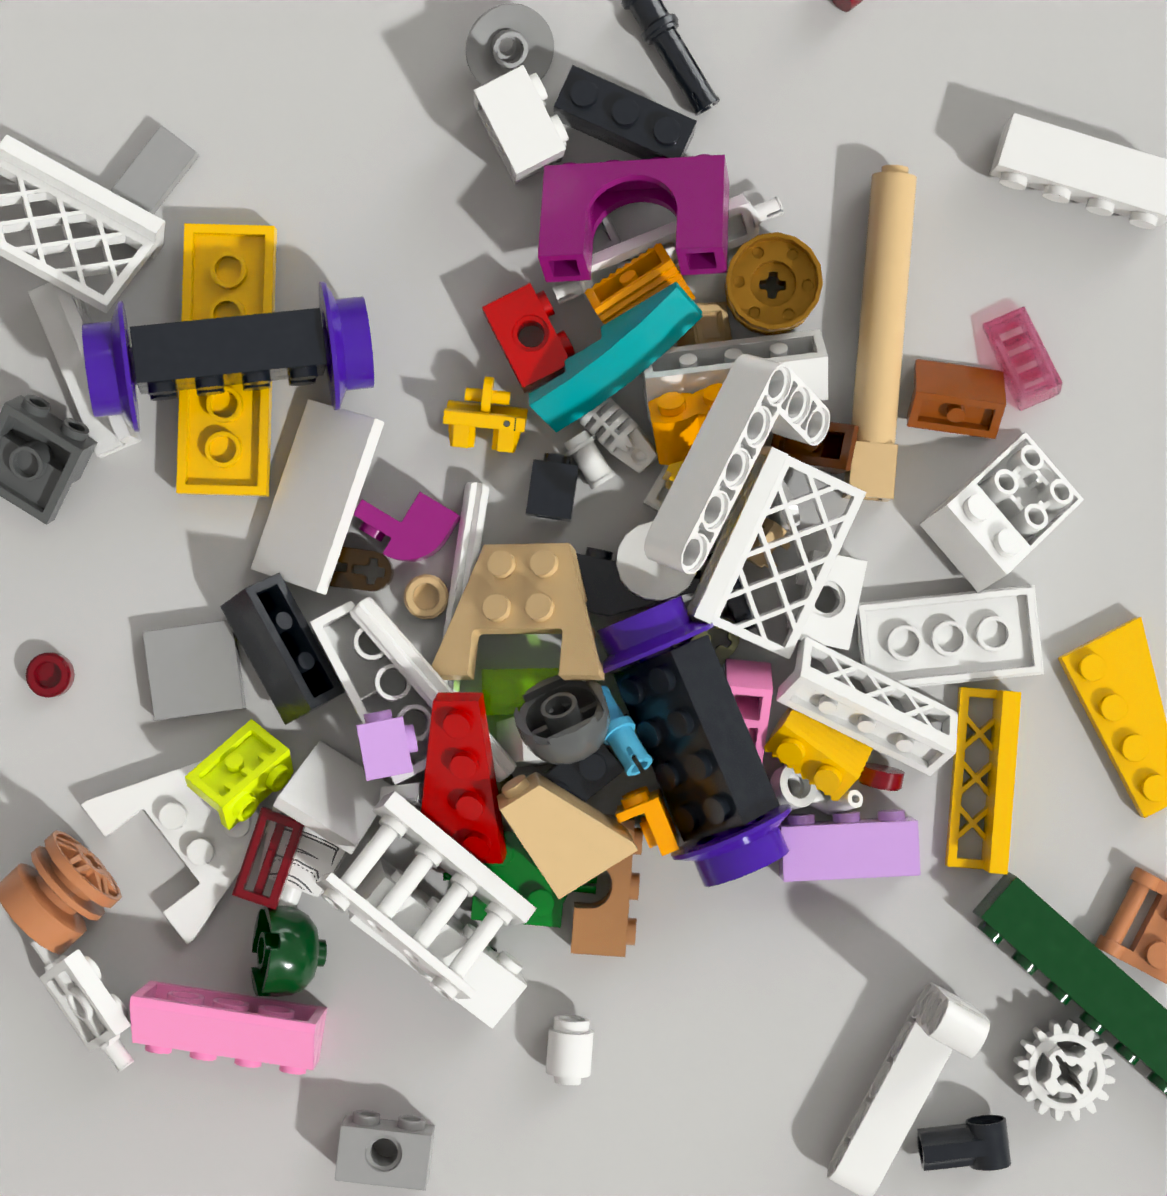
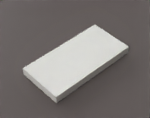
(317, 496)
(952, 637)

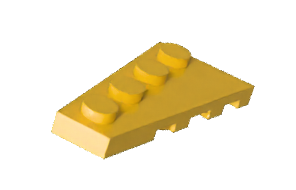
(1125, 707)

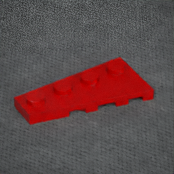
(461, 776)

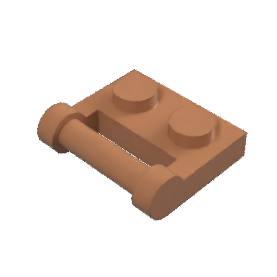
(1149, 946)

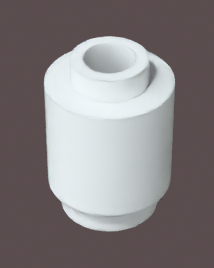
(569, 1049)

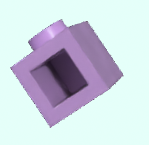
(386, 745)

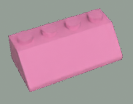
(227, 1026)

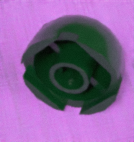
(286, 951)

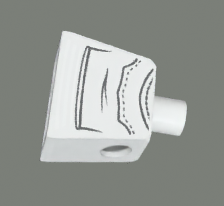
(313, 859)

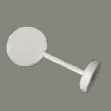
(659, 582)

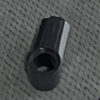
(977, 1144)

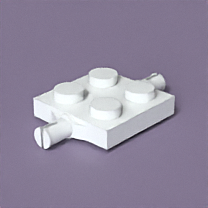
(86, 1002)

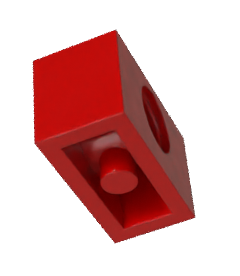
(507, 319)

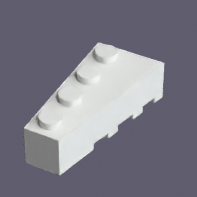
(372, 679)
(492, 975)

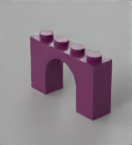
(585, 193)

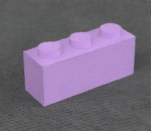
(850, 846)

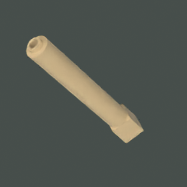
(882, 332)

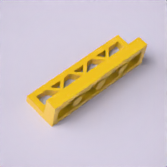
(1000, 780)

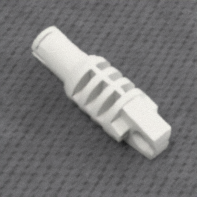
(620, 435)

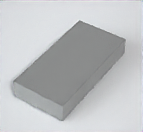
(155, 171)

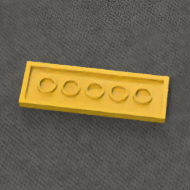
(228, 434)

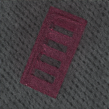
(1045, 368)

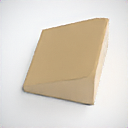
(712, 327)

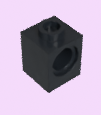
(552, 488)

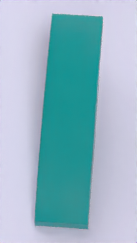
(622, 353)

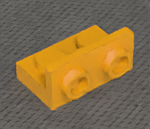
(656, 823)

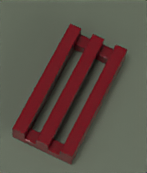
(256, 896)

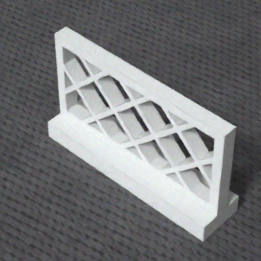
(84, 203)
(740, 534)

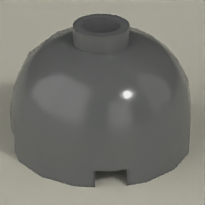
(563, 719)

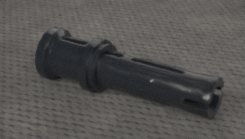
(660, 29)

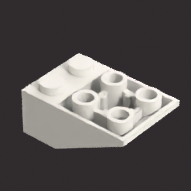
(1002, 513)

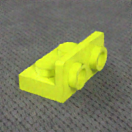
(242, 773)

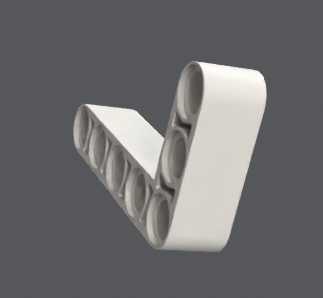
(750, 404)
(902, 1085)

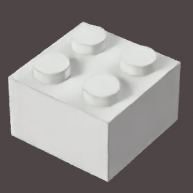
(519, 123)

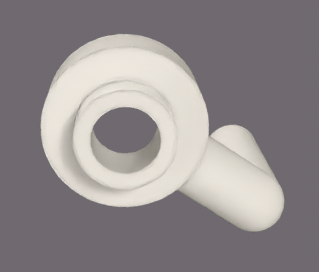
(806, 794)

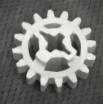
(1048, 1077)

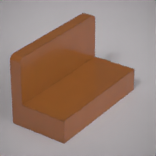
(957, 399)

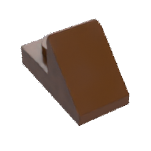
(831, 455)

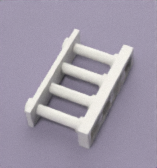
(468, 879)

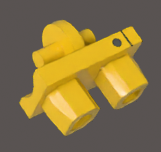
(466, 416)

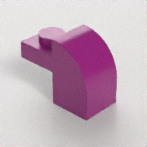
(418, 535)

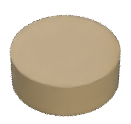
(426, 596)

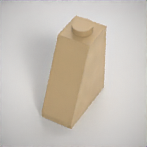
(562, 832)

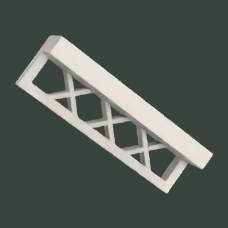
(62, 323)
(870, 716)

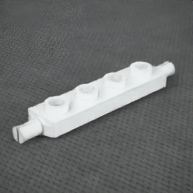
(742, 227)

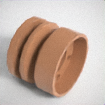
(58, 892)

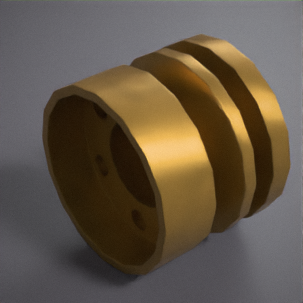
(794, 268)

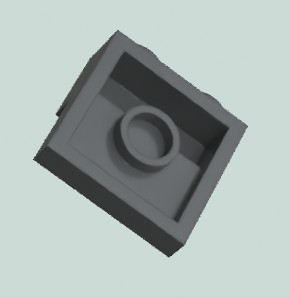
(40, 456)

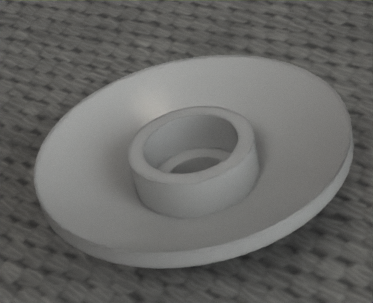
(531, 42)

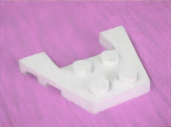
(193, 832)

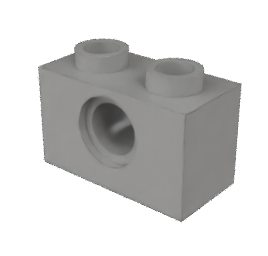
(363, 1164)

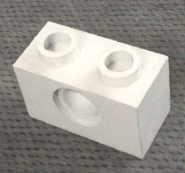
(846, 581)

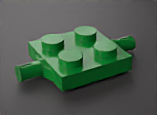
(527, 880)

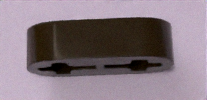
(358, 581)

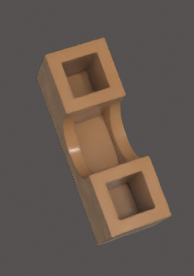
(604, 924)

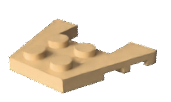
(522, 592)

